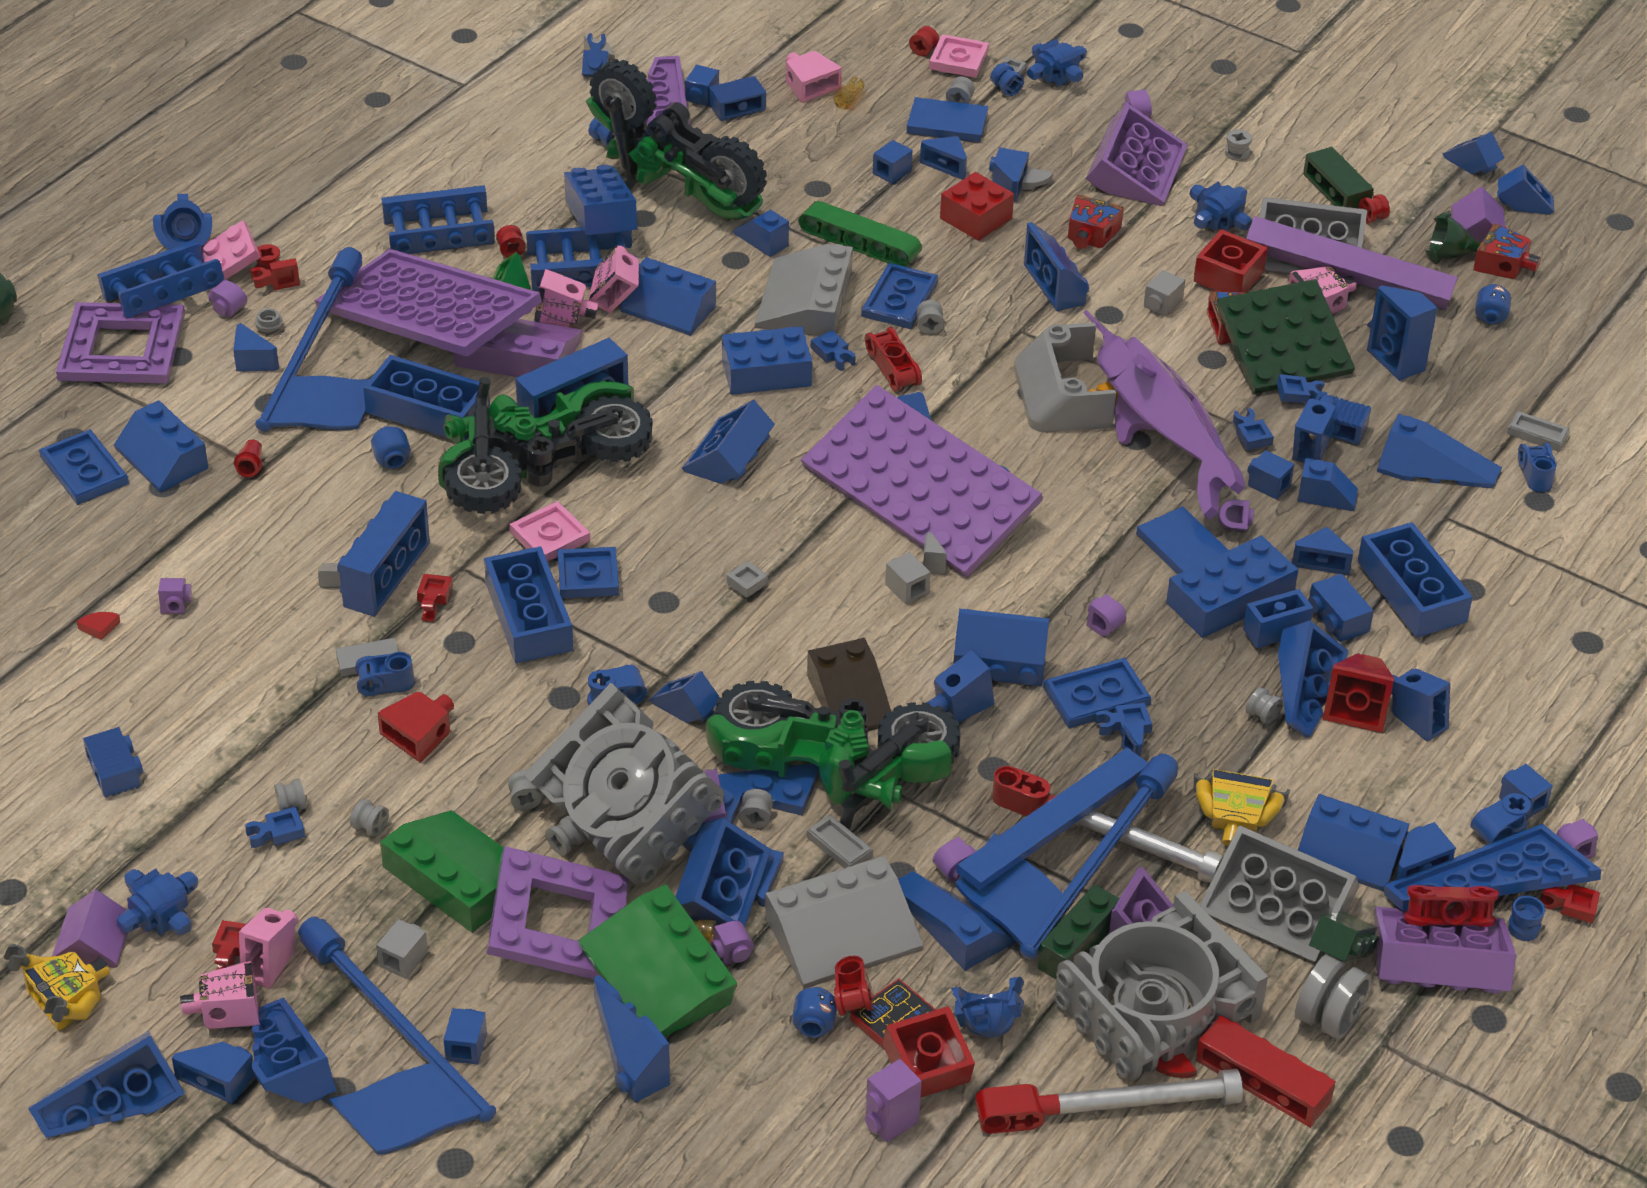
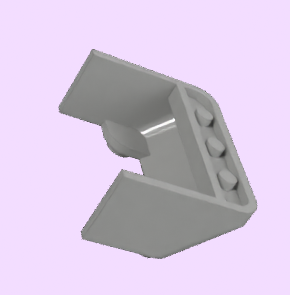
(1059, 402)

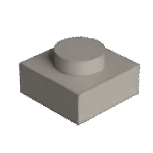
(747, 579)

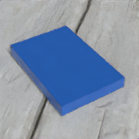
(947, 119)
(898, 295)
(84, 466)
(1180, 540)
(1095, 689)

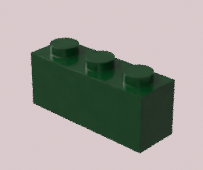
(1336, 178)
(1078, 931)
(1344, 936)

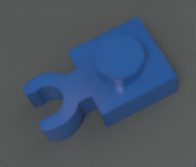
(594, 58)
(833, 347)
(1298, 389)
(1251, 432)
(1122, 715)
(279, 826)

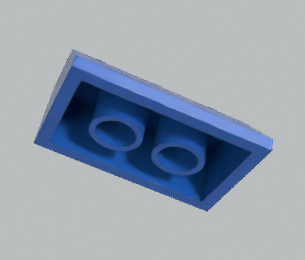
(1053, 270)
(671, 297)
(1401, 330)
(730, 444)
(161, 447)
(1006, 643)
(1354, 840)
(722, 873)

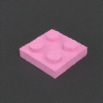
(959, 56)
(232, 248)
(551, 529)

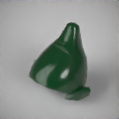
(1450, 239)

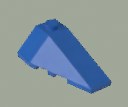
(1426, 452)
(1306, 670)
(954, 922)
(634, 1044)
(288, 1056)
(117, 1087)

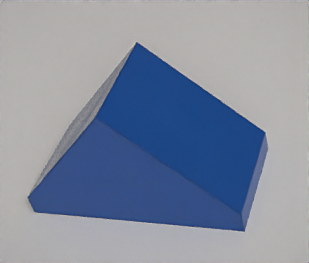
(944, 155)
(253, 351)
(1323, 552)

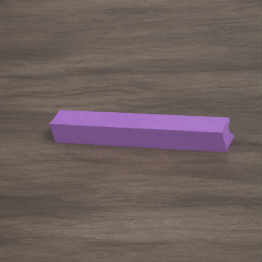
(1348, 260)

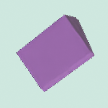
(1478, 213)
(1139, 901)
(92, 930)

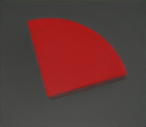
(98, 623)
(1177, 1067)

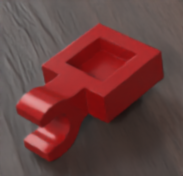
(281, 275)
(433, 591)
(1575, 901)
(227, 943)

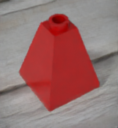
(1359, 692)

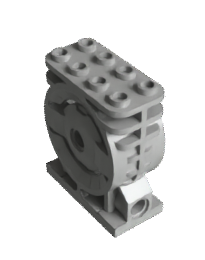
(656, 811)
(1152, 973)

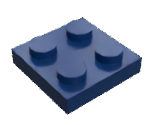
(588, 572)

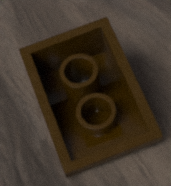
(846, 673)

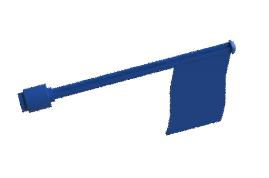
(318, 400)
(1029, 902)
(408, 1102)

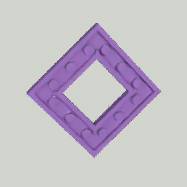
(77, 356)
(516, 876)

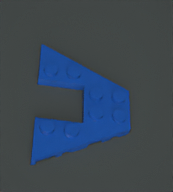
(788, 795)

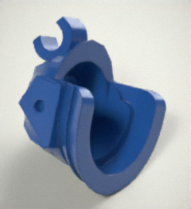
(182, 224)
(989, 1013)

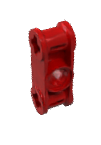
(893, 359)
(1472, 905)

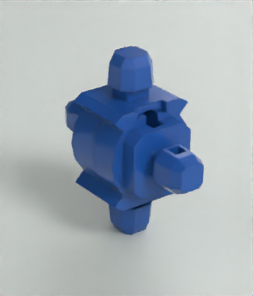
(1057, 62)
(1220, 207)
(157, 902)

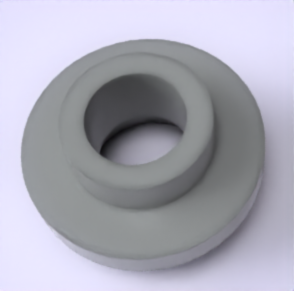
(268, 320)

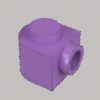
(1139, 100)
(227, 298)
(1235, 515)
(174, 595)
(1105, 615)
(1580, 836)
(950, 855)
(732, 942)

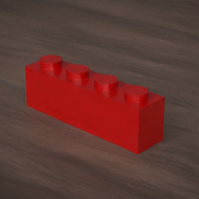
(1266, 1070)

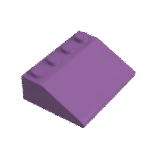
(1136, 158)
(522, 348)
(1443, 953)

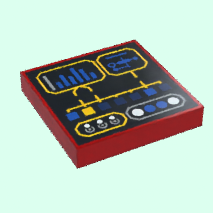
(889, 1006)

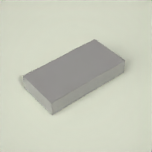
(1538, 431)
(349, 655)
(839, 842)

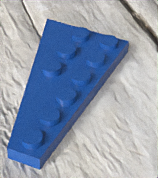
(1511, 865)

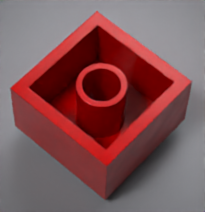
(976, 206)
(1230, 263)
(931, 1049)

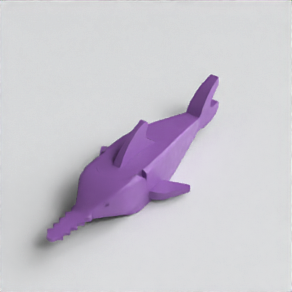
(1160, 400)

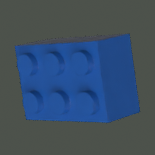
(766, 360)

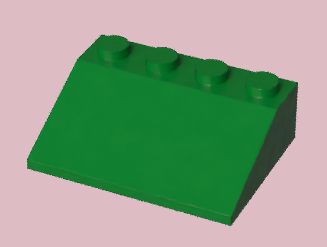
(447, 865)
(660, 962)

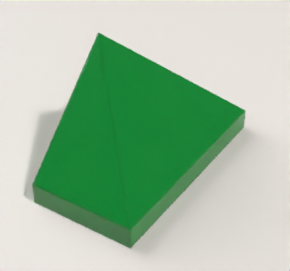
(512, 272)

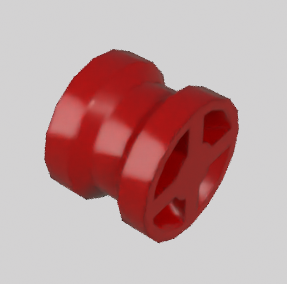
(924, 41)
(1376, 208)
(512, 235)
(268, 254)

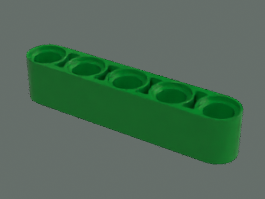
(860, 233)

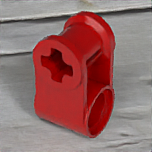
(852, 985)

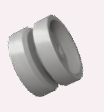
(1333, 996)

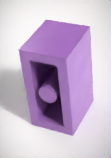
(892, 1100)

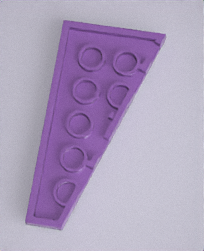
(667, 83)

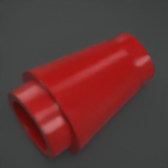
(249, 459)

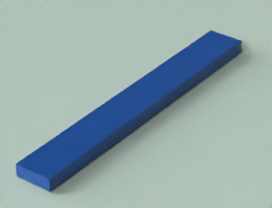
(1051, 819)

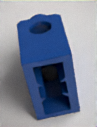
(1315, 419)
(964, 688)
(1421, 702)

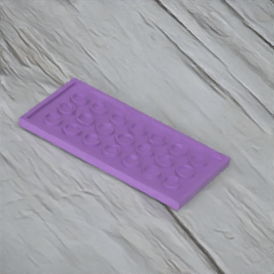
(432, 302)
(922, 479)

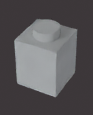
(1164, 293)
(907, 578)
(402, 948)

